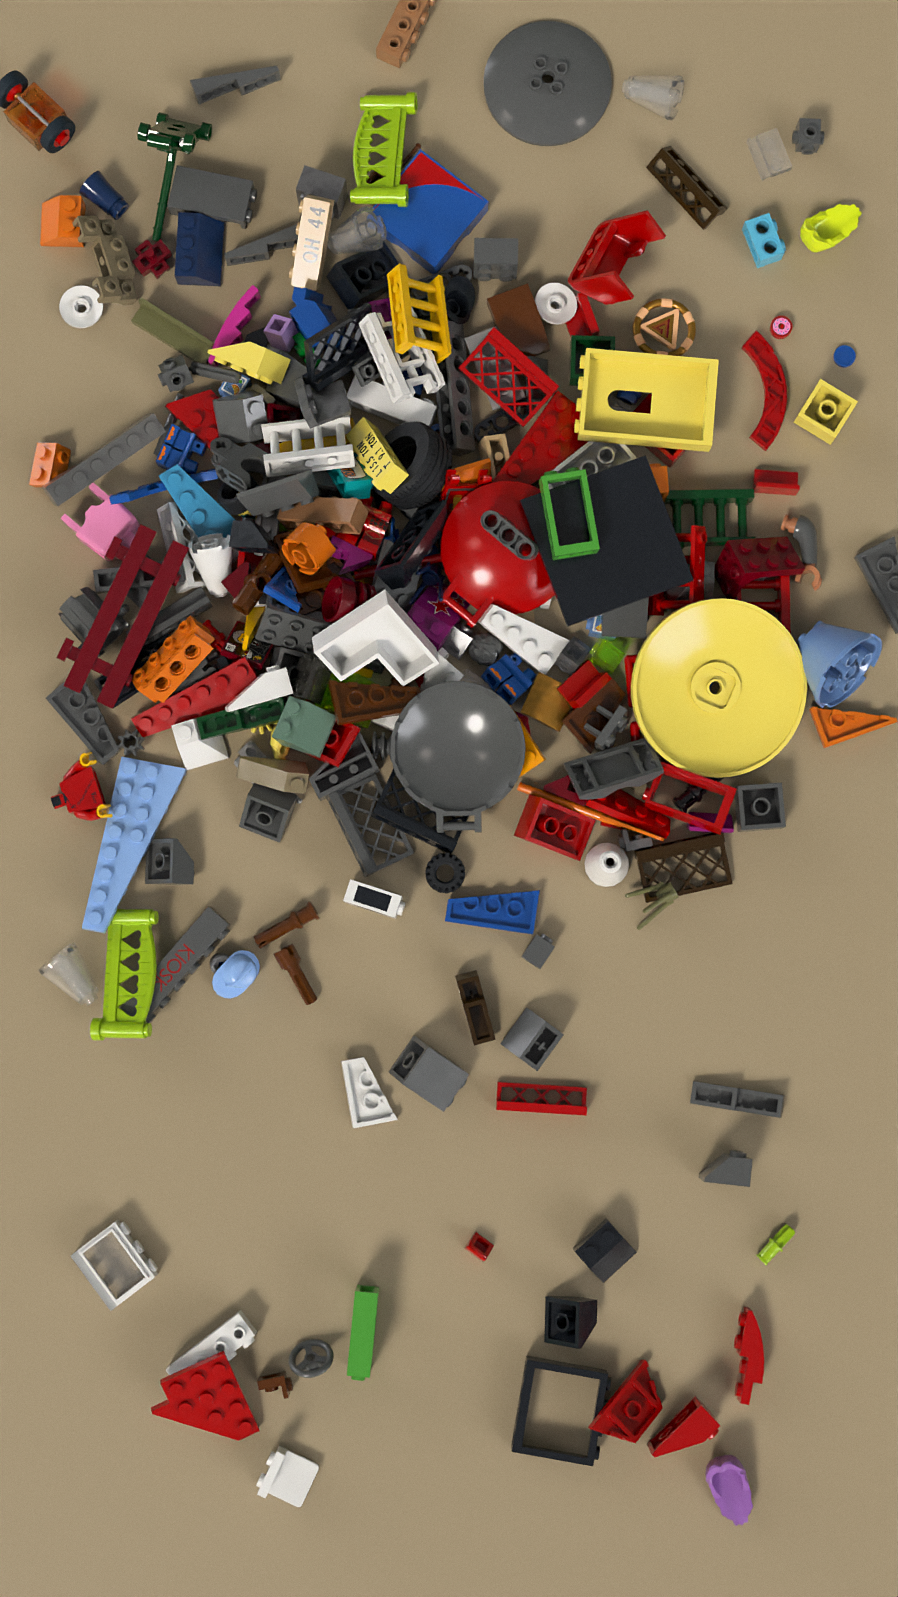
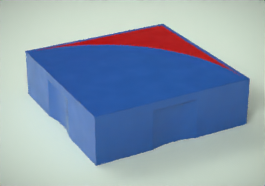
(437, 215)

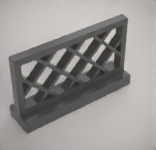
(352, 833)

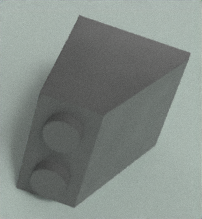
(429, 1073)

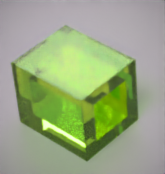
(606, 656)

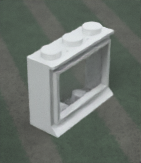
(115, 1264)

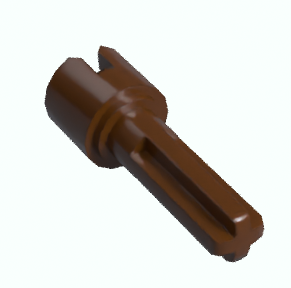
(289, 960)

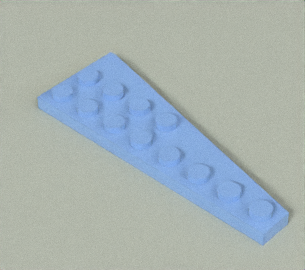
(137, 808)

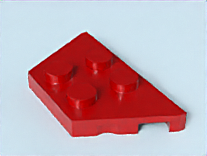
(197, 415)
(630, 1408)

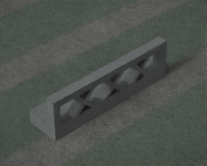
(171, 616)

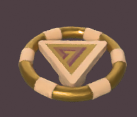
(664, 327)

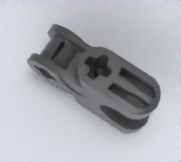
(235, 463)

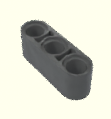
(499, 531)

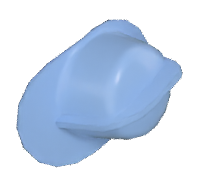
(236, 974)

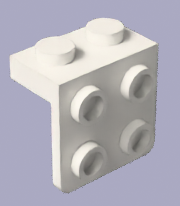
(287, 1476)

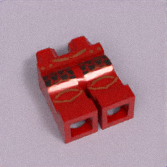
(373, 528)

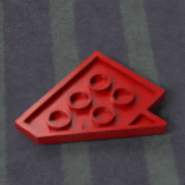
(208, 1399)

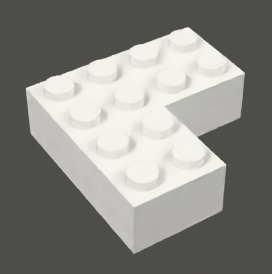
(376, 631)

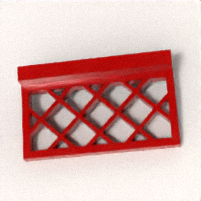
(522, 363)

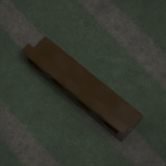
(692, 181)

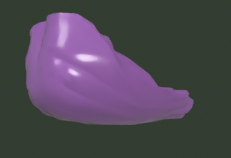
(730, 1488)

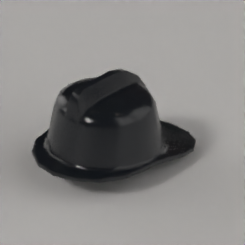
(459, 299)

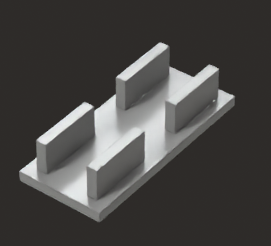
(490, 367)

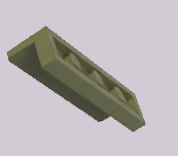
(172, 332)

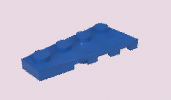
(501, 911)

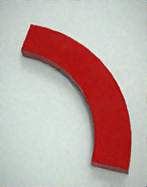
(774, 389)

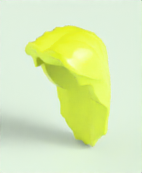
(829, 227)

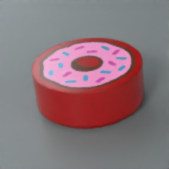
(780, 327)

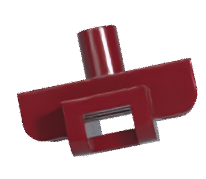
(154, 258)

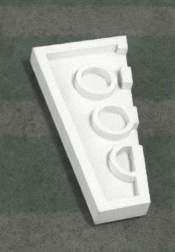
(529, 641)

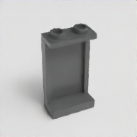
(212, 195)

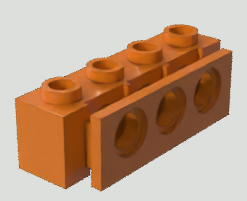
(174, 660)

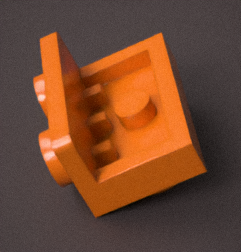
(48, 463)

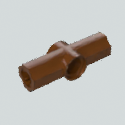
(250, 591)

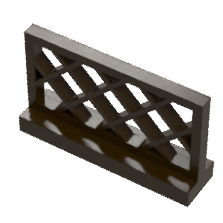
(680, 847)

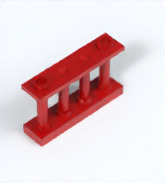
(698, 538)
(781, 605)

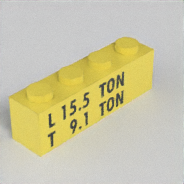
(376, 456)

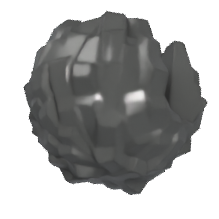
(485, 649)

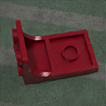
(754, 559)

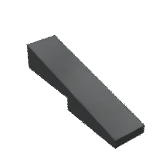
(246, 81)
(260, 248)
(104, 577)
(737, 1099)

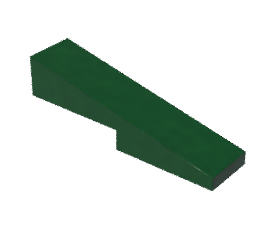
(241, 719)

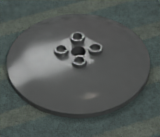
(540, 110)

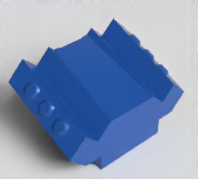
(312, 315)

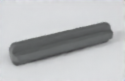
(215, 372)

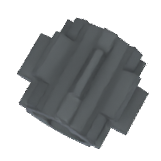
(128, 736)

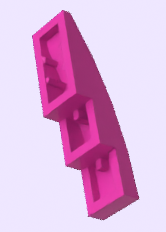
(235, 322)

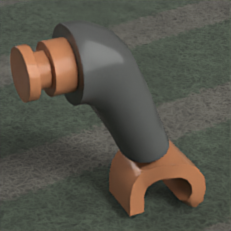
(806, 535)

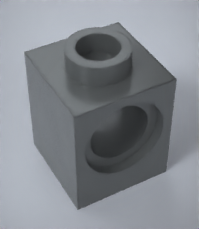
(538, 950)

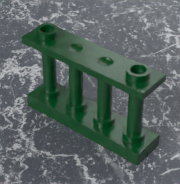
(719, 498)

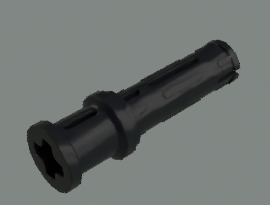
(691, 796)

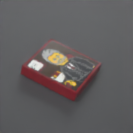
(256, 652)

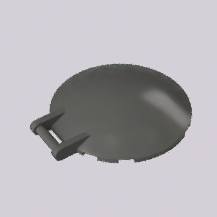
(458, 751)

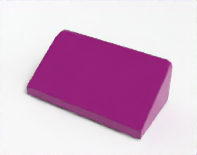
(711, 817)

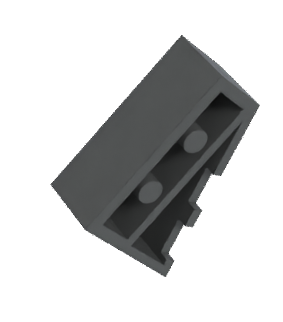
(356, 766)

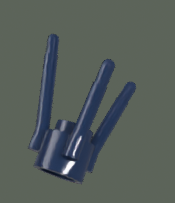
(431, 576)

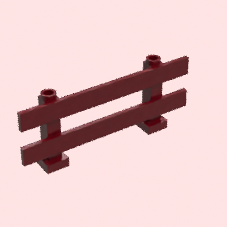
(132, 561)

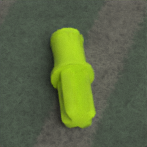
(776, 1244)

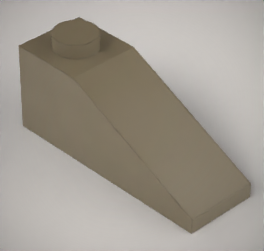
(274, 773)

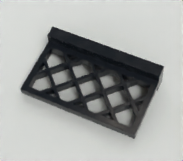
(341, 363)
(409, 824)

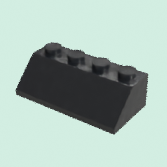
(412, 545)

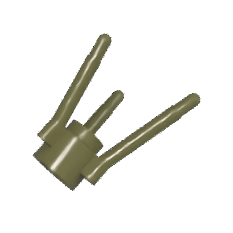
(665, 895)

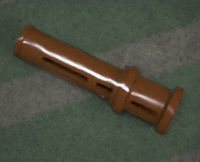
(295, 920)

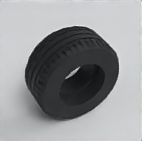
(425, 459)

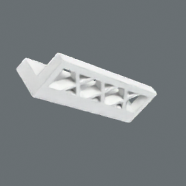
(172, 529)

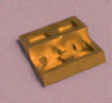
(546, 703)

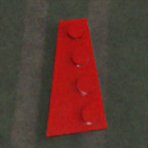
(632, 811)

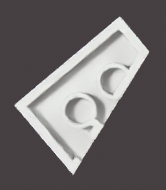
(364, 1095)

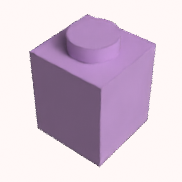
(280, 332)

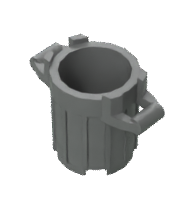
(81, 612)

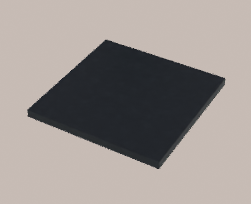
(635, 539)

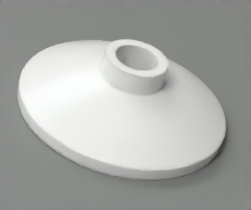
(80, 297)
(561, 297)

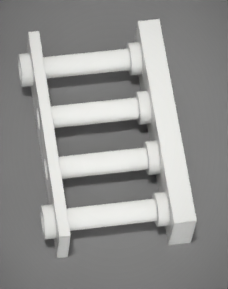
(300, 460)

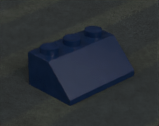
(199, 250)

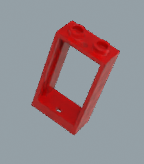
(699, 781)

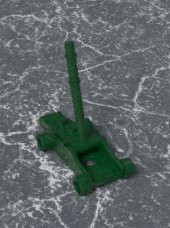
(169, 137)

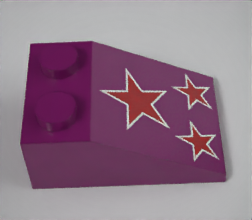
(434, 618)

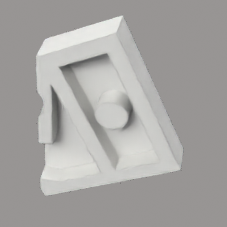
(440, 673)

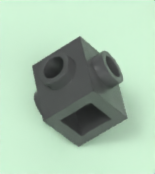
(808, 136)
(175, 374)

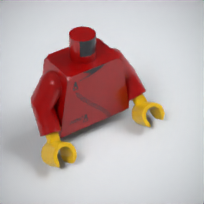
(82, 791)

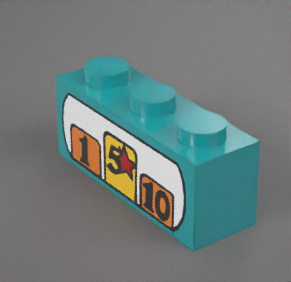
(352, 481)

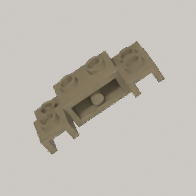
(111, 260)

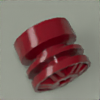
(344, 596)

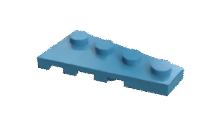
(196, 504)

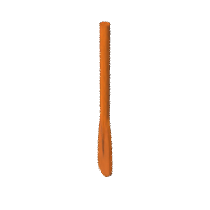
(582, 809)

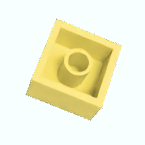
(825, 411)

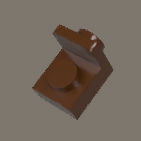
(272, 1381)

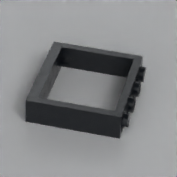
(523, 1404)

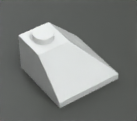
(197, 751)

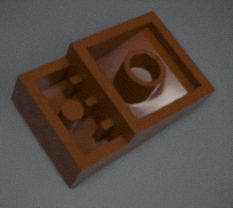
(519, 320)

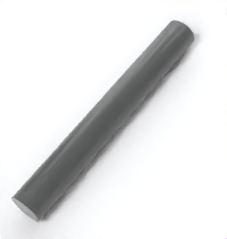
(170, 420)

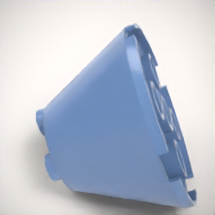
(836, 660)

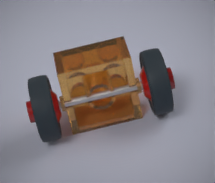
(34, 113)

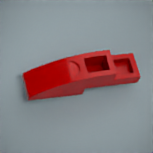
(750, 1346)

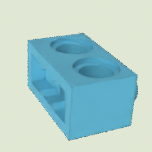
(757, 241)

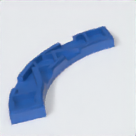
(155, 487)

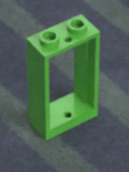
(577, 549)
(362, 1332)

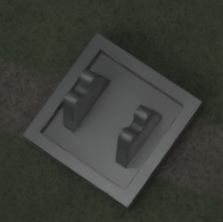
(616, 723)

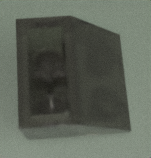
(311, 679)

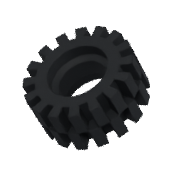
(445, 859)

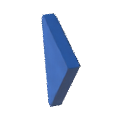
(283, 590)

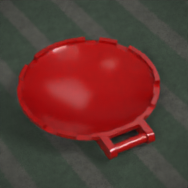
(482, 566)

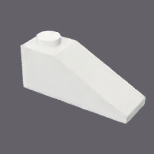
(265, 687)

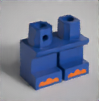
(178, 450)
(509, 678)

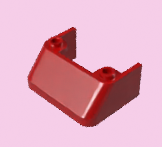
(607, 253)

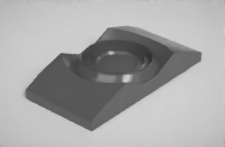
(614, 769)

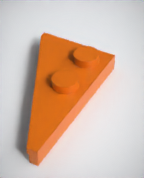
(839, 726)

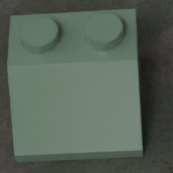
(304, 727)

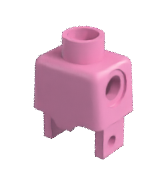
(104, 523)

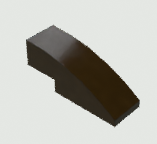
(475, 1007)

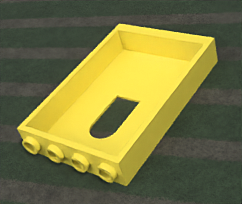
(680, 401)

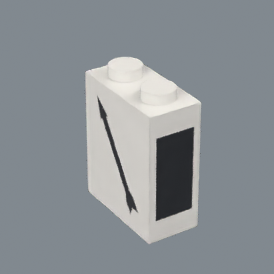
(374, 899)

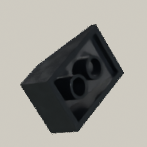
(362, 276)

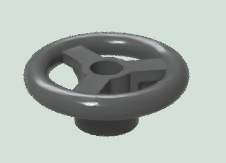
(312, 1363)

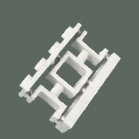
(390, 363)

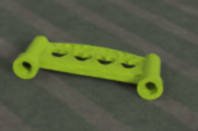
(387, 189)
(115, 1021)

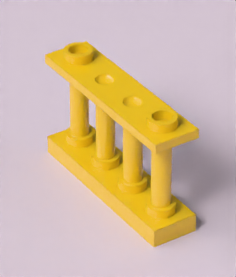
(404, 321)

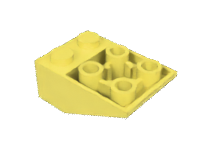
(254, 360)

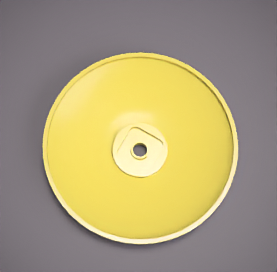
(757, 697)

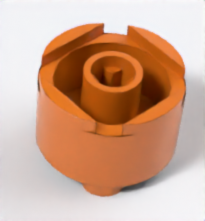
(308, 547)

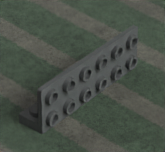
(294, 630)

